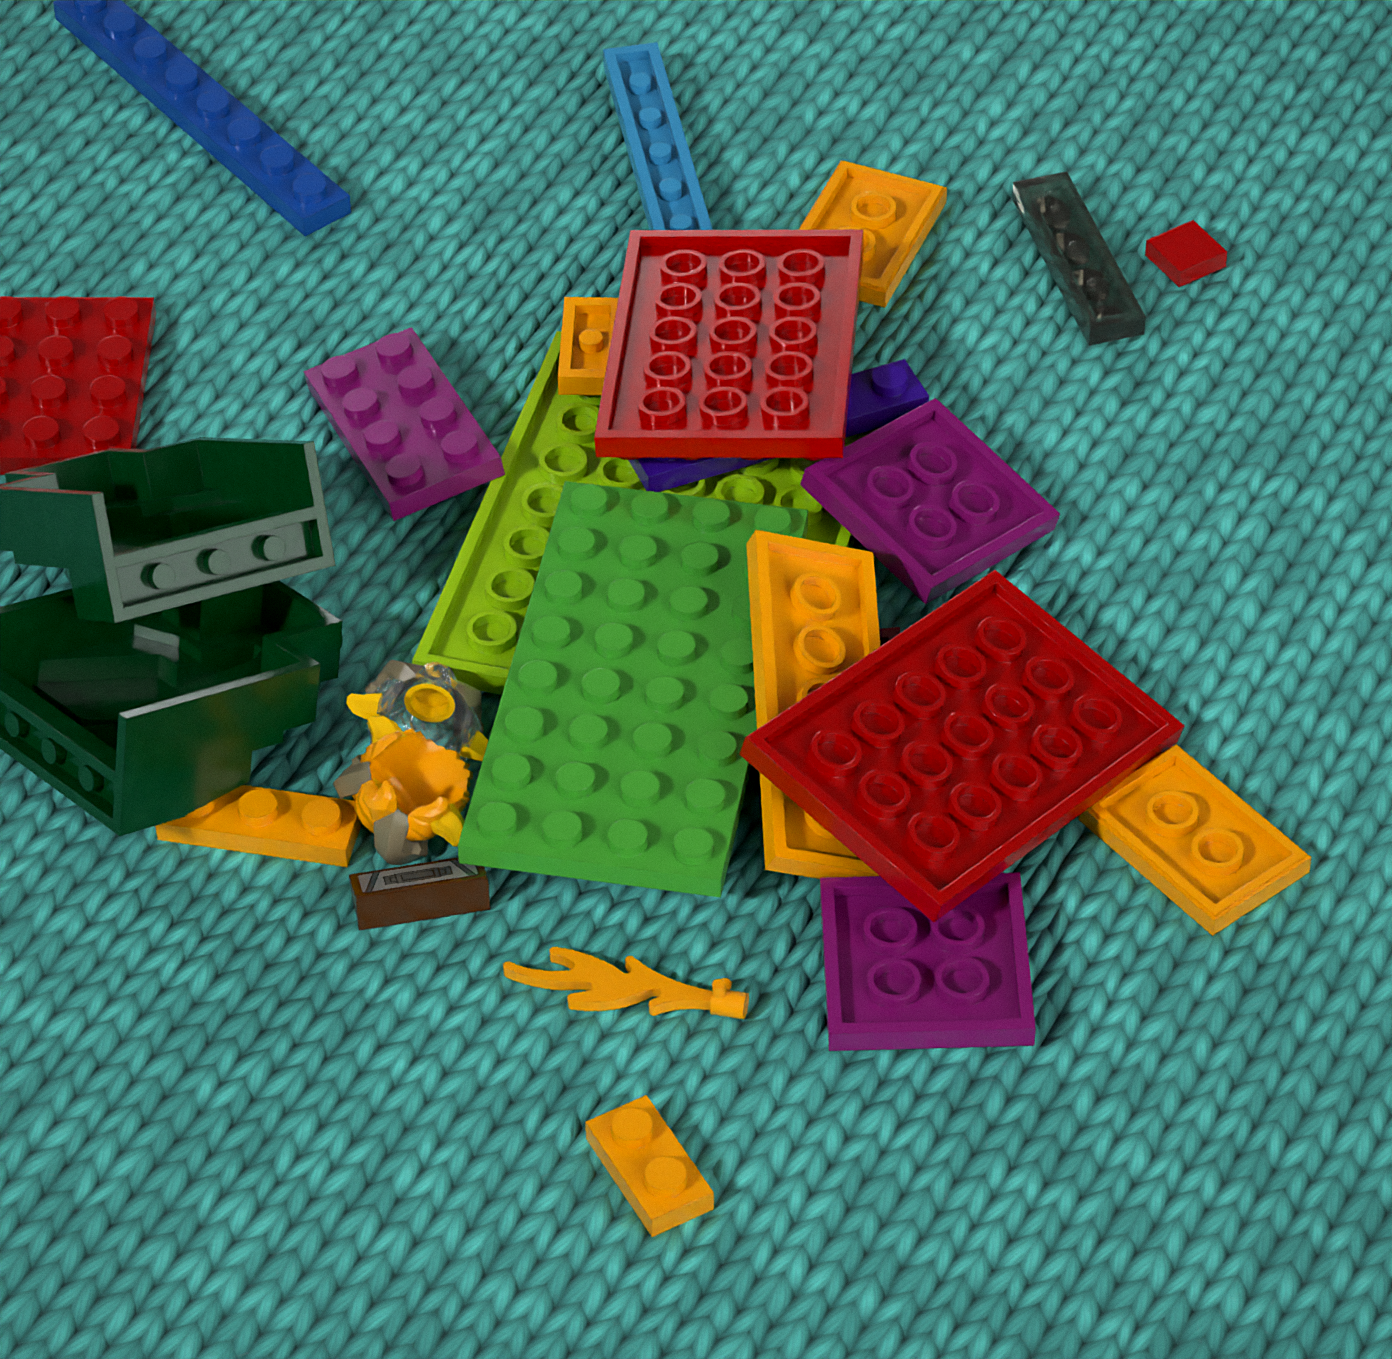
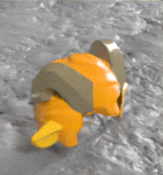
(406, 791)

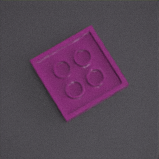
(930, 500)
(920, 981)

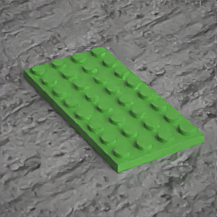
(627, 696)

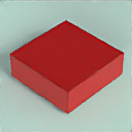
(1186, 253)

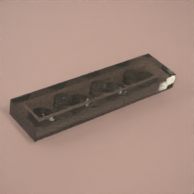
(1078, 258)

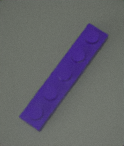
(874, 401)

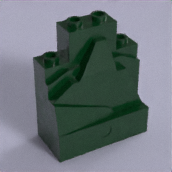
(169, 522)
(161, 706)

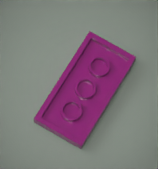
(403, 423)

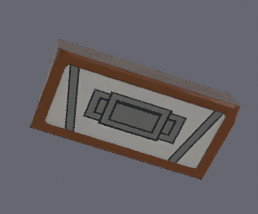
(418, 892)

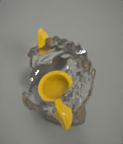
(428, 702)

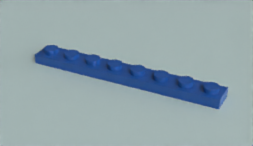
(206, 112)

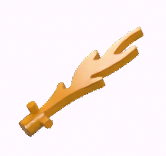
(612, 989)

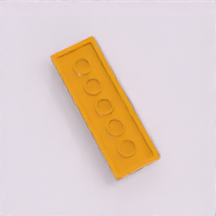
(808, 624)

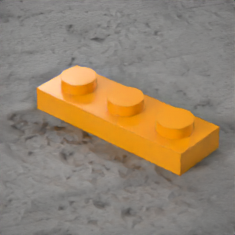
(271, 825)

